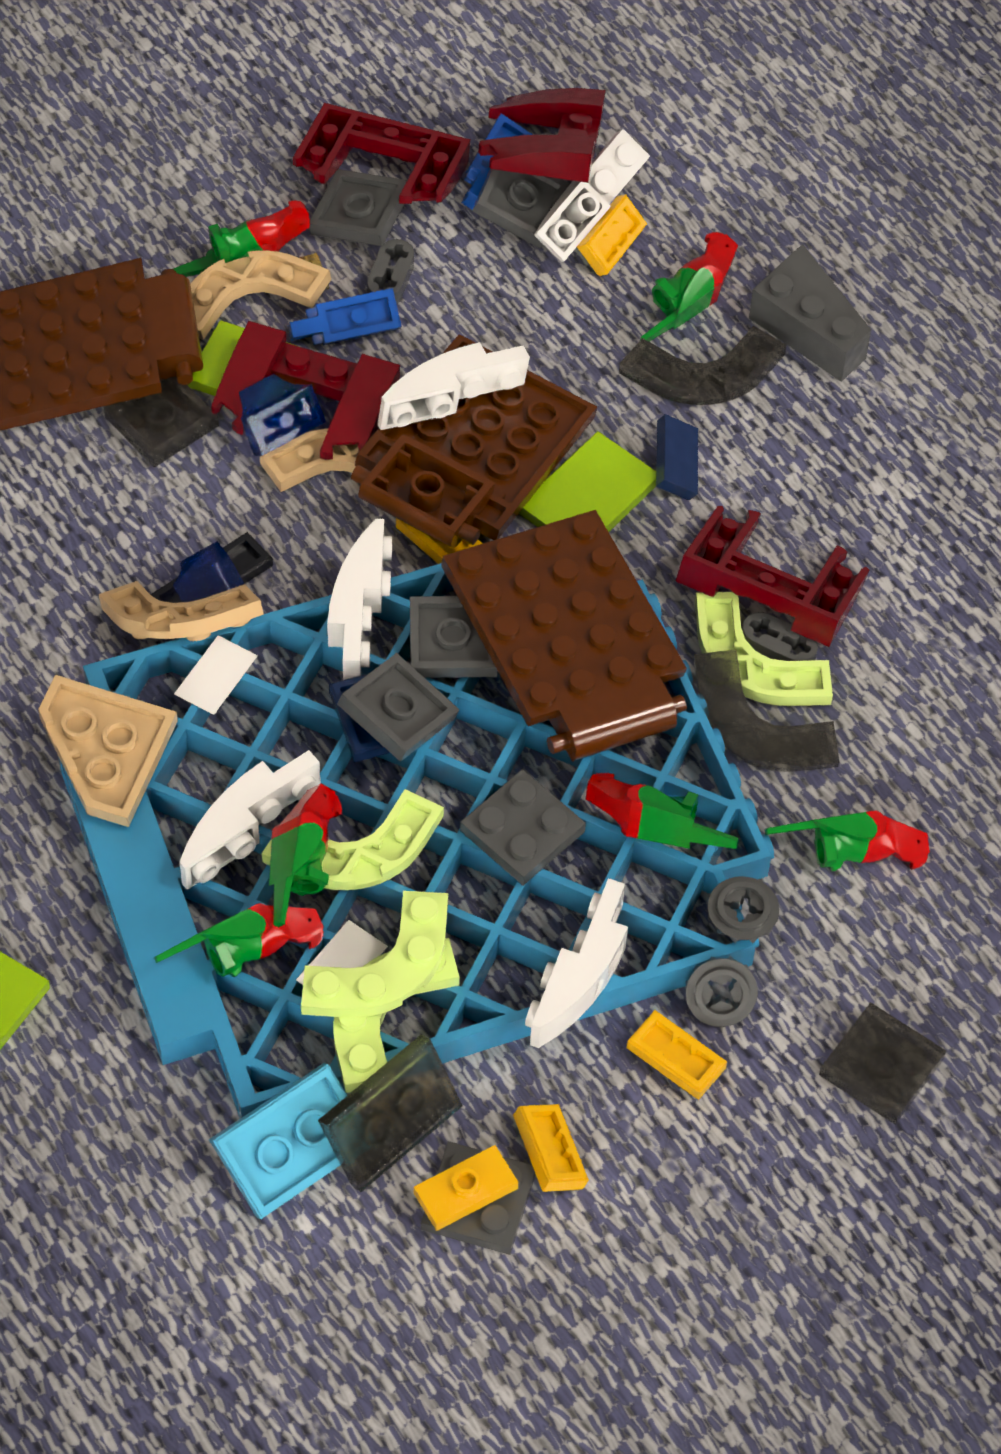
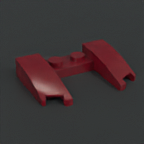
(336, 130)
(561, 155)
(356, 385)
(717, 561)

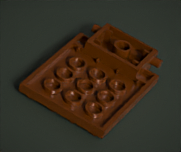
(93, 341)
(475, 465)
(571, 634)

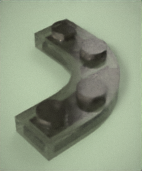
(704, 382)
(753, 738)

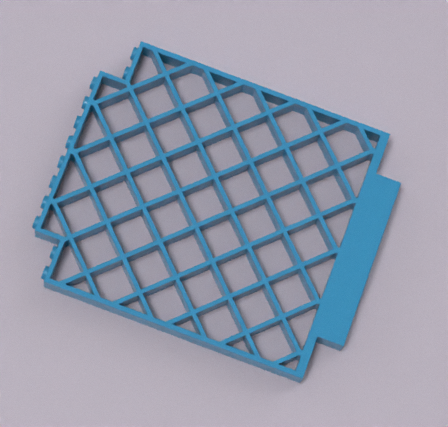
(149, 896)

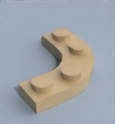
(260, 272)
(301, 459)
(148, 617)

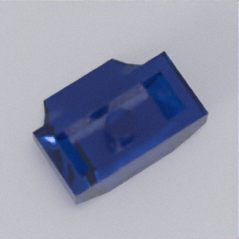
(278, 413)
(206, 574)

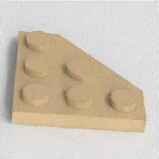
(106, 744)

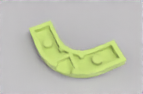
(761, 677)
(384, 852)
(390, 980)
(359, 1039)

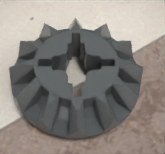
(729, 896)
(721, 1011)

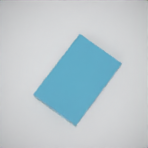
(280, 1143)

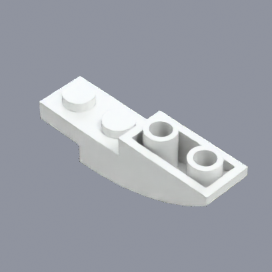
(586, 203)
(439, 383)
(358, 595)
(231, 823)
(583, 973)

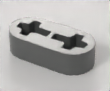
(397, 274)
(778, 640)

